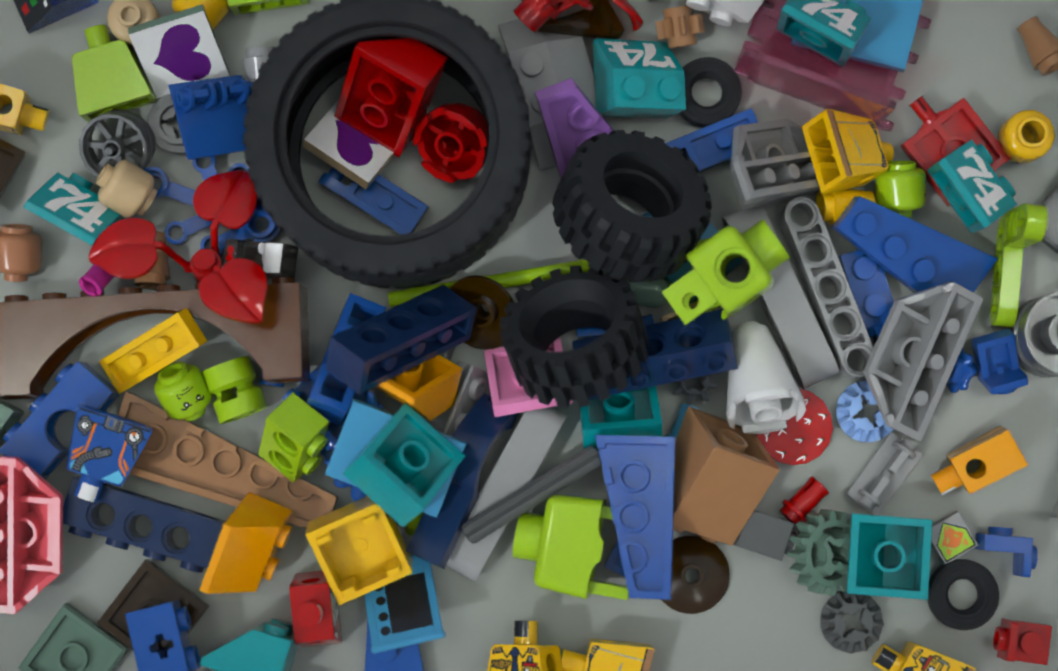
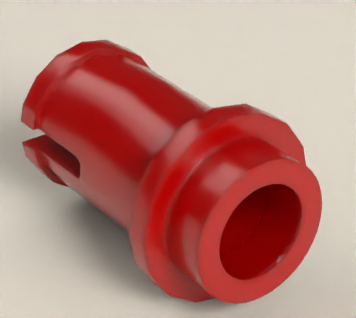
(803, 501)

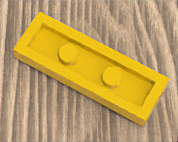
(153, 350)

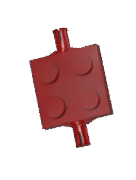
(945, 133)

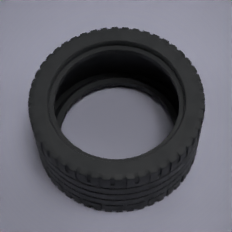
(318, 56)

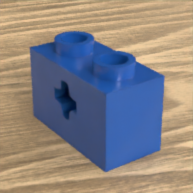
(158, 623)

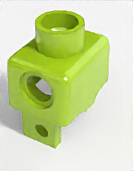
(709, 277)
(566, 546)

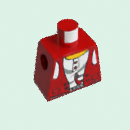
(314, 610)

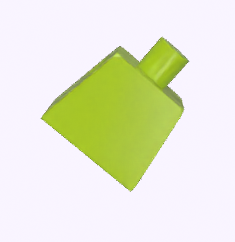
(108, 76)

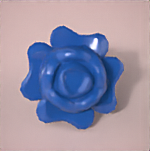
(962, 373)

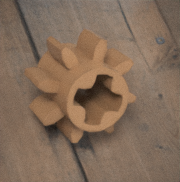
(680, 26)

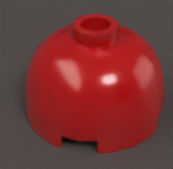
(452, 141)

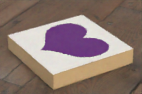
(347, 149)

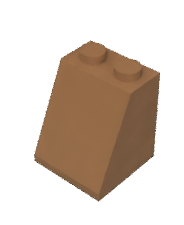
(718, 477)

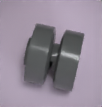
(1038, 336)

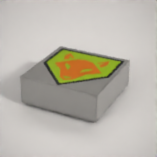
(952, 538)

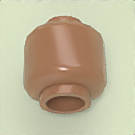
(19, 252)

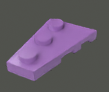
(568, 120)

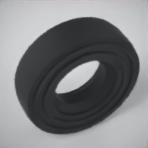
(730, 86)
(986, 600)

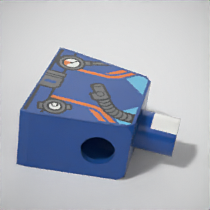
(103, 449)

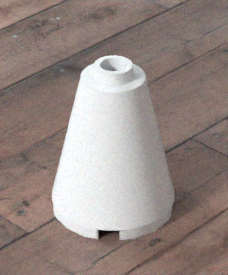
(762, 388)

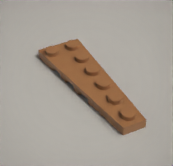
(214, 468)

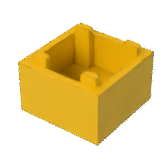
(358, 549)

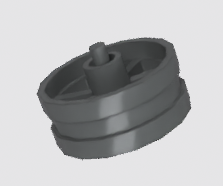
(116, 144)

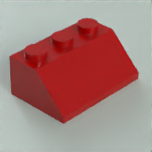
(389, 90)

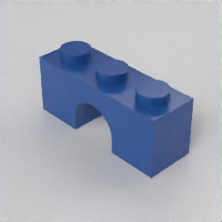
(328, 393)
(36, 437)

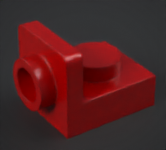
(1022, 641)

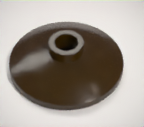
(486, 325)
(712, 580)

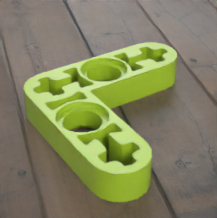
(1015, 231)

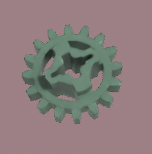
(822, 552)

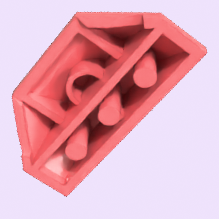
(28, 534)

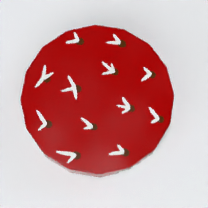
(803, 438)

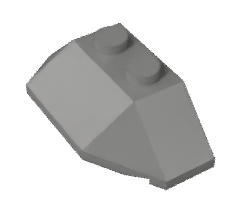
(540, 62)
(771, 164)
(919, 354)

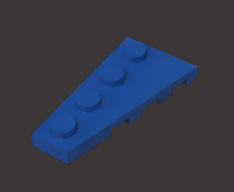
(641, 497)

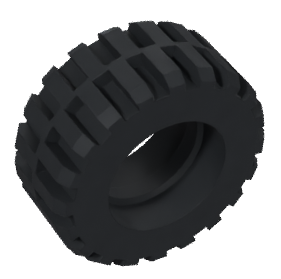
(611, 234)

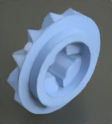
(860, 428)

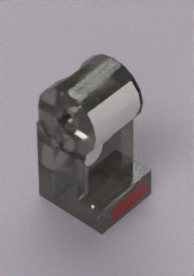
(274, 258)

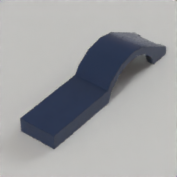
(437, 536)

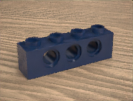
(400, 338)
(681, 351)
(165, 518)

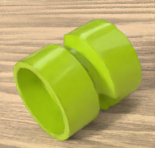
(229, 376)

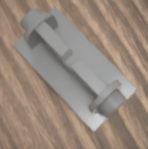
(470, 389)
(884, 473)

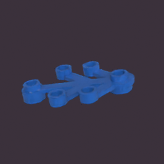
(196, 224)

